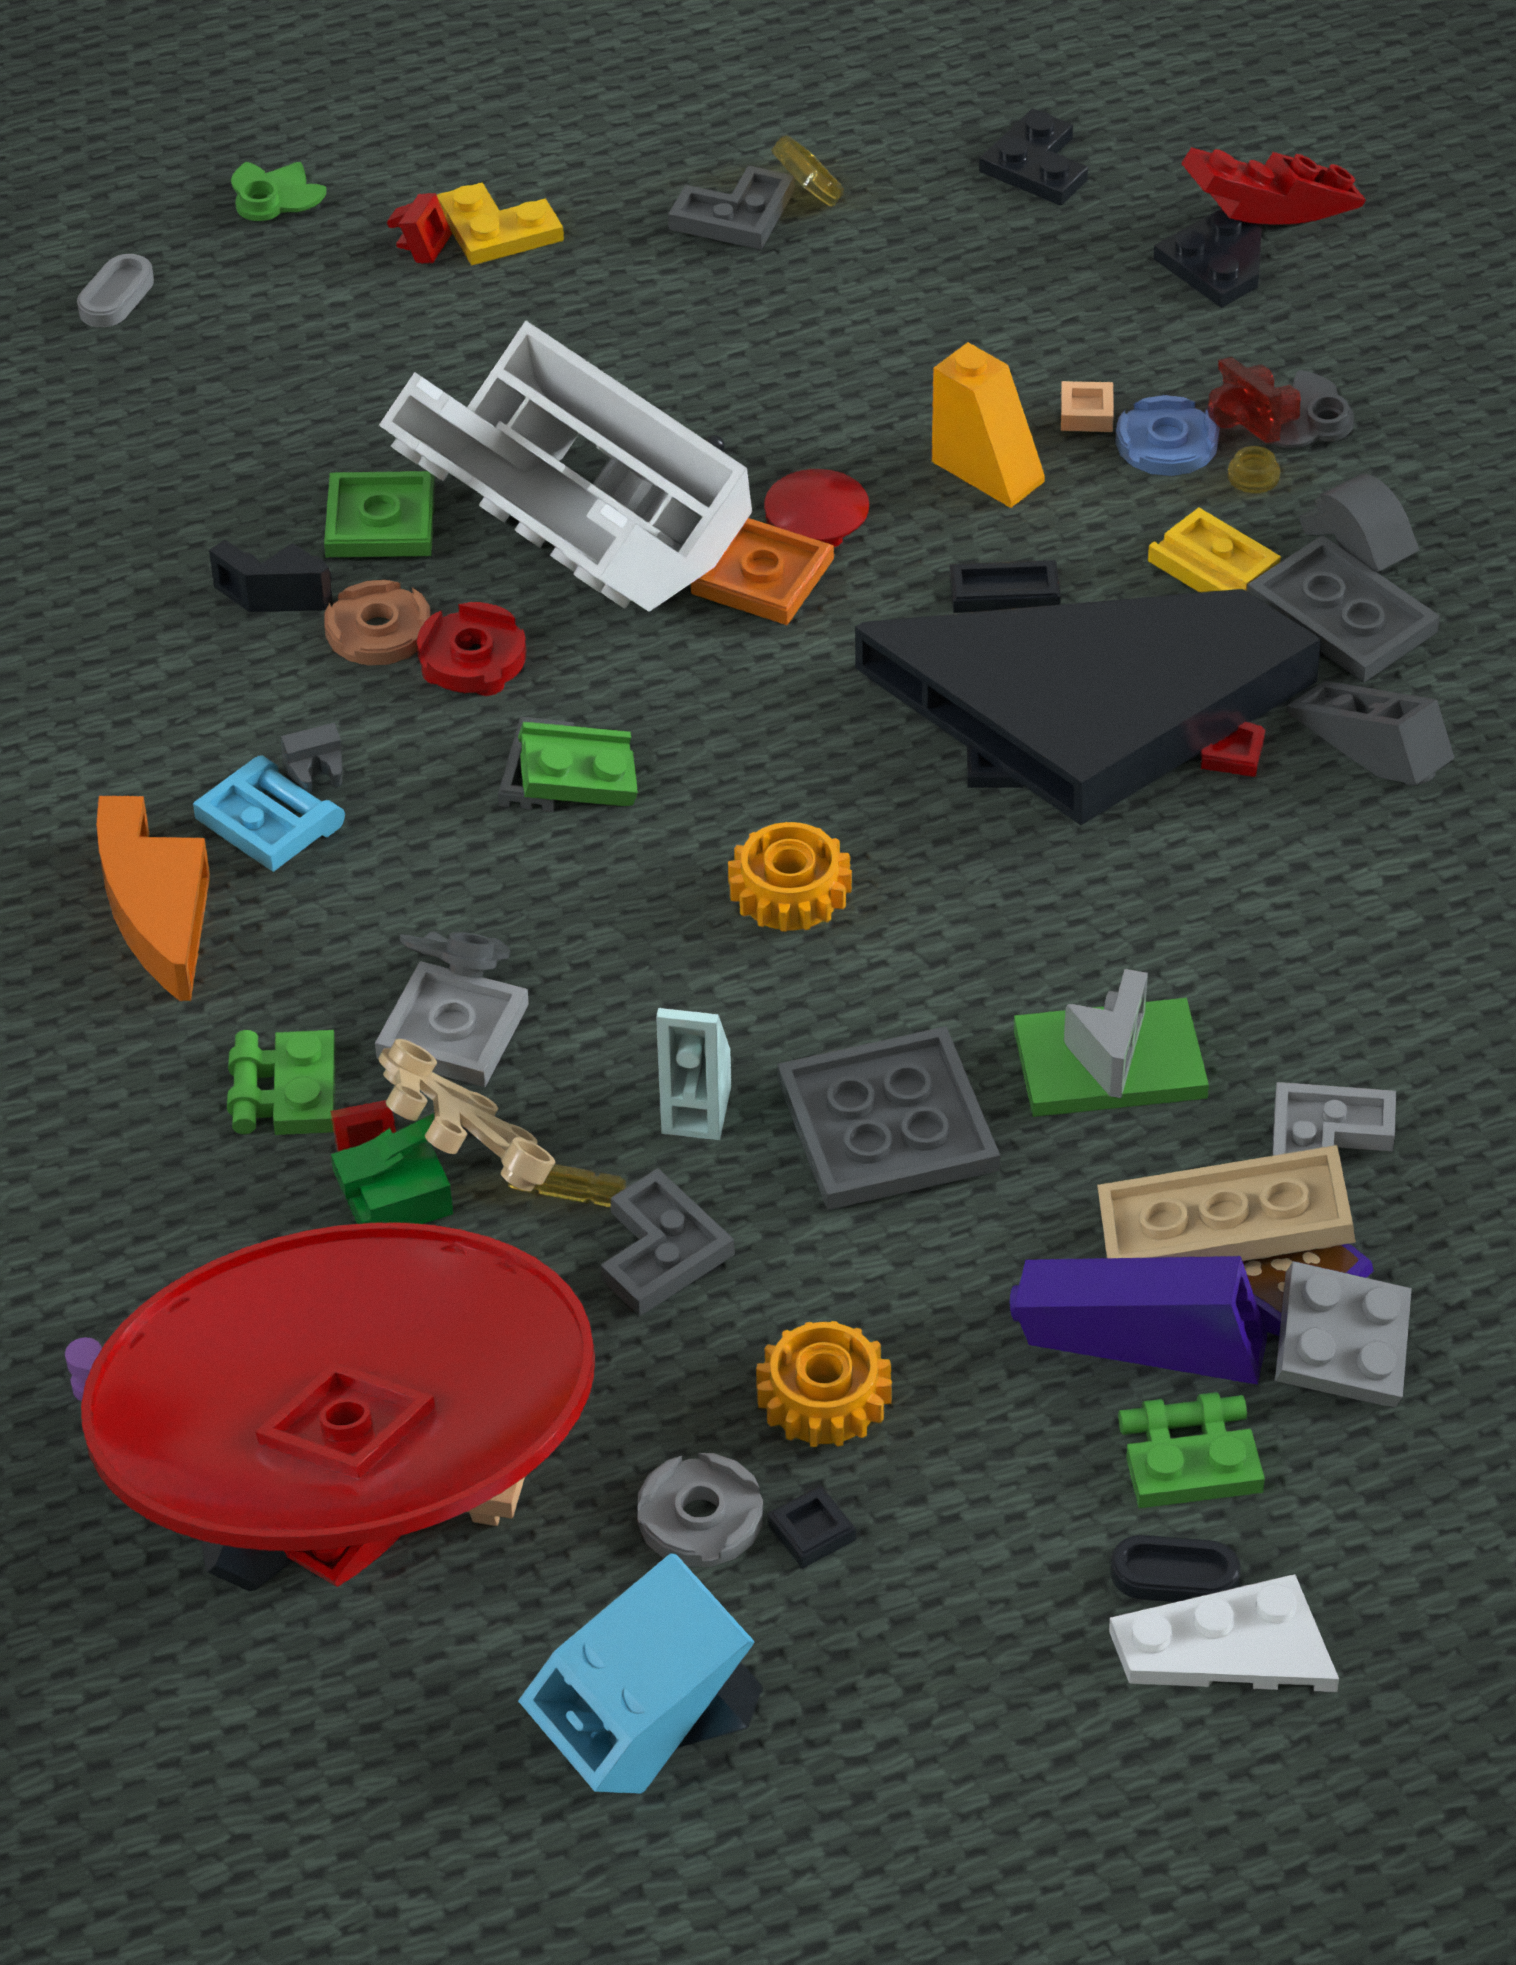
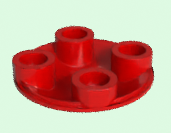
(817, 504)

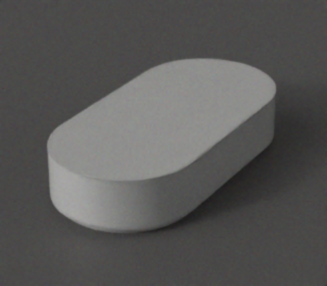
(115, 290)

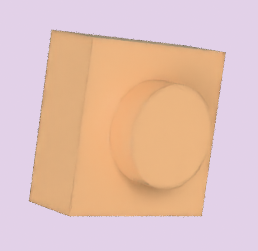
(1087, 406)

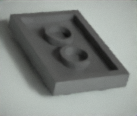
(1352, 608)

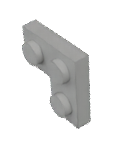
(1332, 1115)

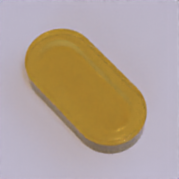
(808, 170)

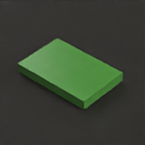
(1162, 1069)

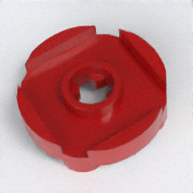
(477, 670)

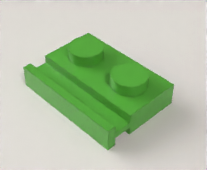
(577, 764)

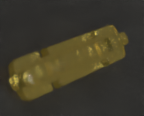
(579, 1185)

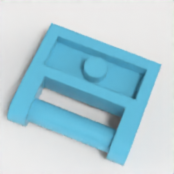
(259, 824)

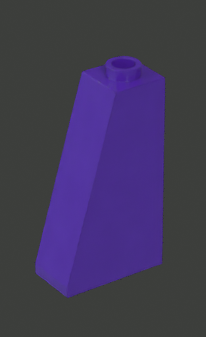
(1146, 1311)

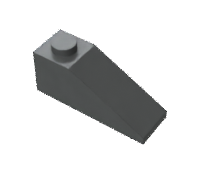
(1379, 729)

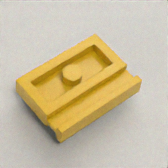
(1211, 554)

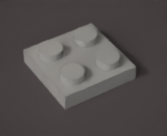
(456, 1020)
(1343, 1334)

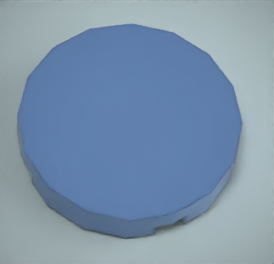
(1166, 448)

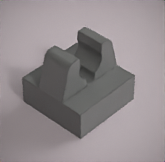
(312, 754)

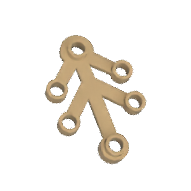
(411, 1070)

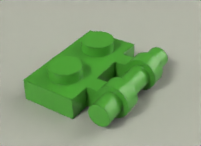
(302, 1082)
(1191, 1466)

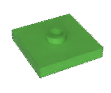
(380, 514)

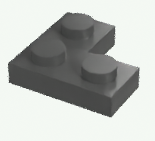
(738, 218)
(673, 1245)

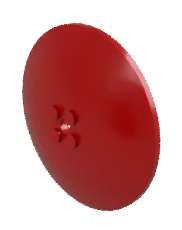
(338, 1386)

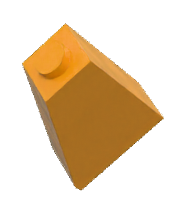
(982, 426)

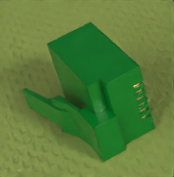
(394, 1178)

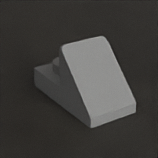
(1108, 1037)

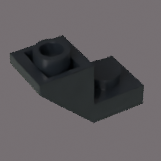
(282, 583)

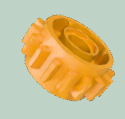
(789, 876)
(824, 1383)

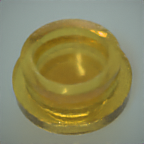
(1254, 470)

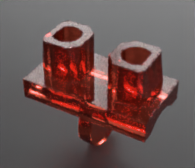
(1252, 400)

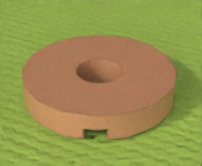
(380, 644)

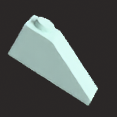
(692, 1073)

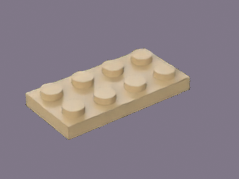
(1231, 1209)

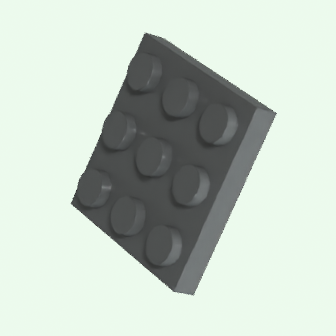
(887, 1118)

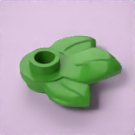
(272, 193)

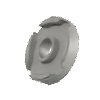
(700, 1539)

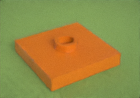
(766, 571)

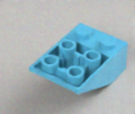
(637, 1678)

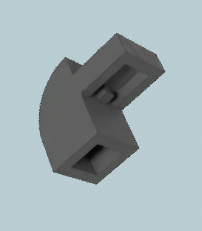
(1364, 521)

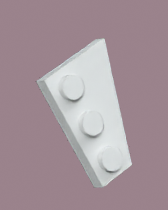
(1233, 1635)

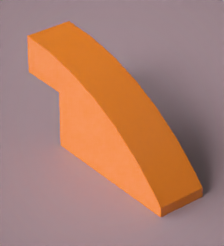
(154, 891)

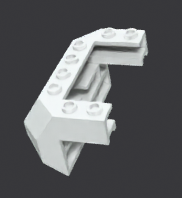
(648, 519)

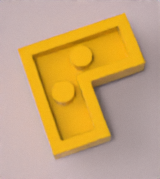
(494, 233)

